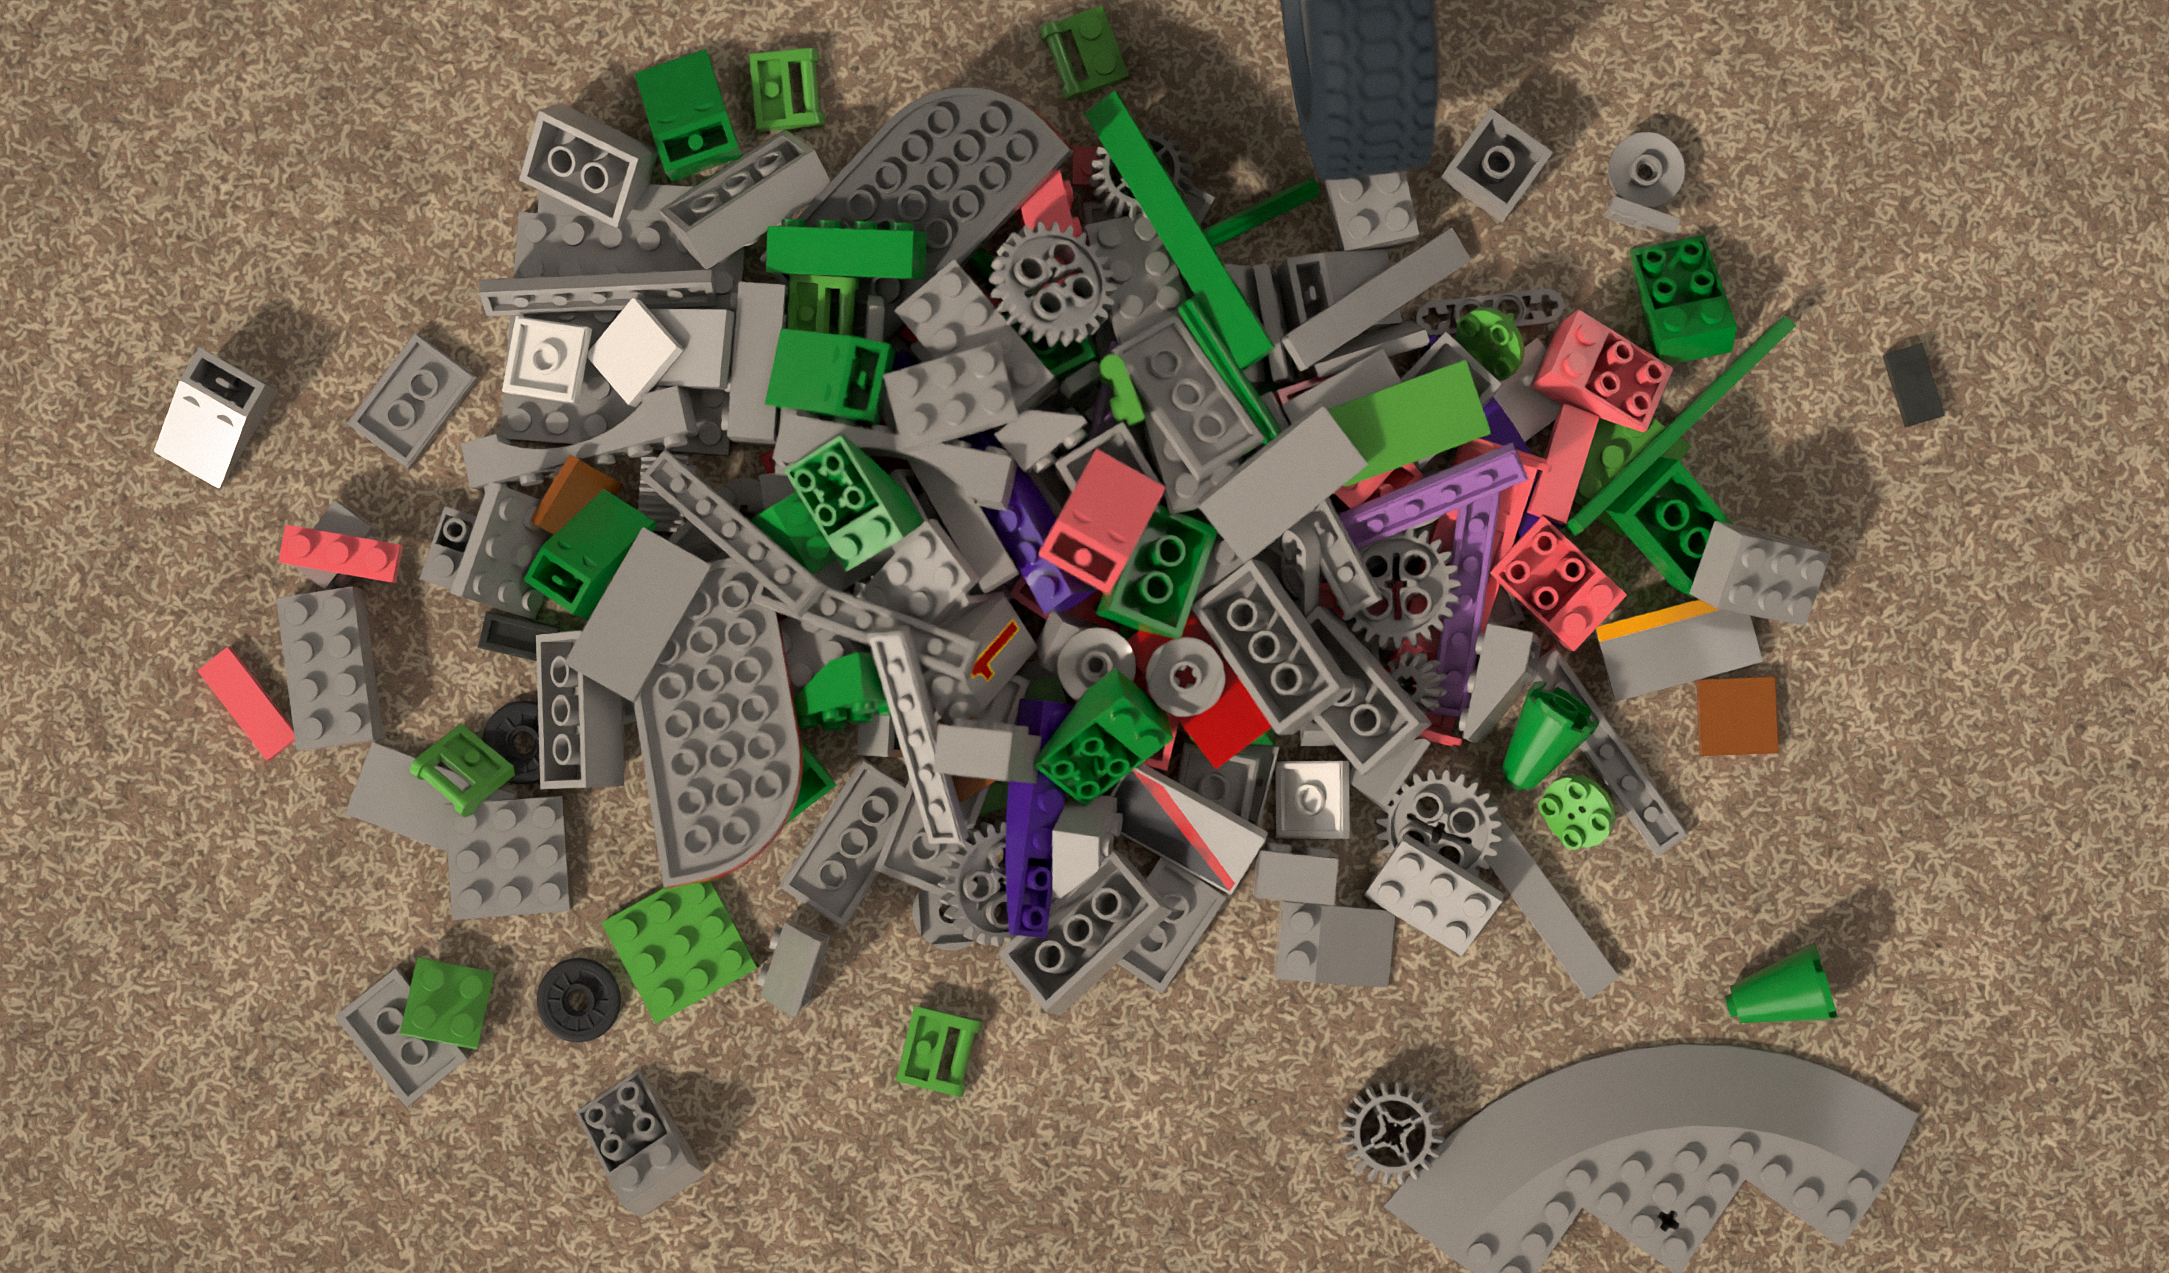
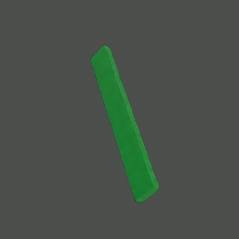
(1180, 231)
(1679, 426)

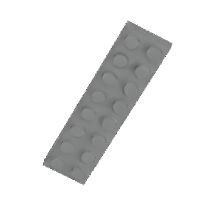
(1145, 295)

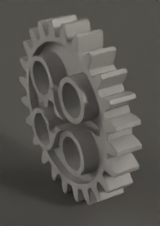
(1036, 253)
(1431, 585)
(1453, 797)
(979, 859)

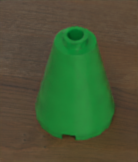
(1545, 735)
(1784, 991)

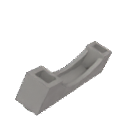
(661, 419)
(983, 475)

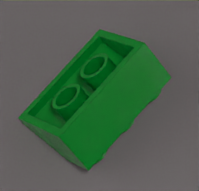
(1161, 575)

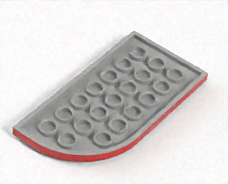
(720, 733)

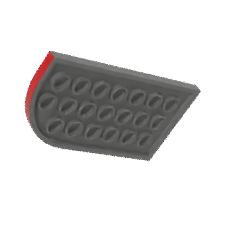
(949, 167)

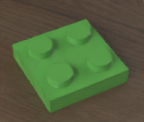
(446, 1003)

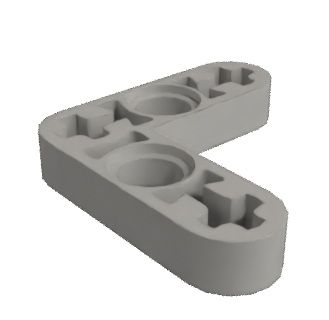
(1300, 554)

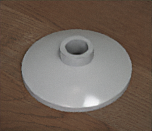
(1656, 154)
(1090, 644)

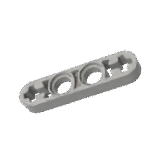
(1492, 301)

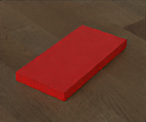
(1227, 724)

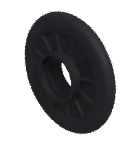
(501, 733)
(602, 993)

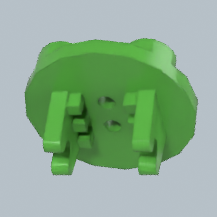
(1492, 328)
(1568, 796)

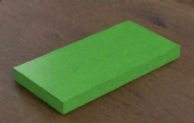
(1412, 419)

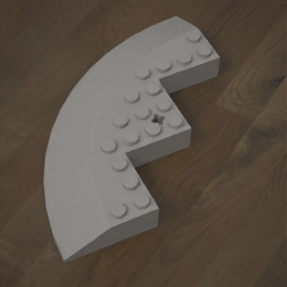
(1653, 1136)

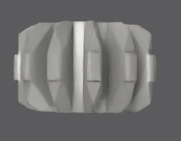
(1426, 678)

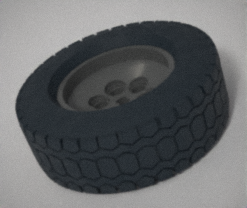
(1364, 83)

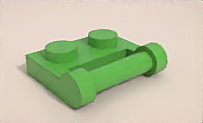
(1096, 49)
(774, 91)
(811, 303)
(1124, 404)
(468, 759)
(925, 1048)

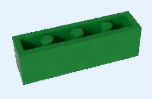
(846, 251)

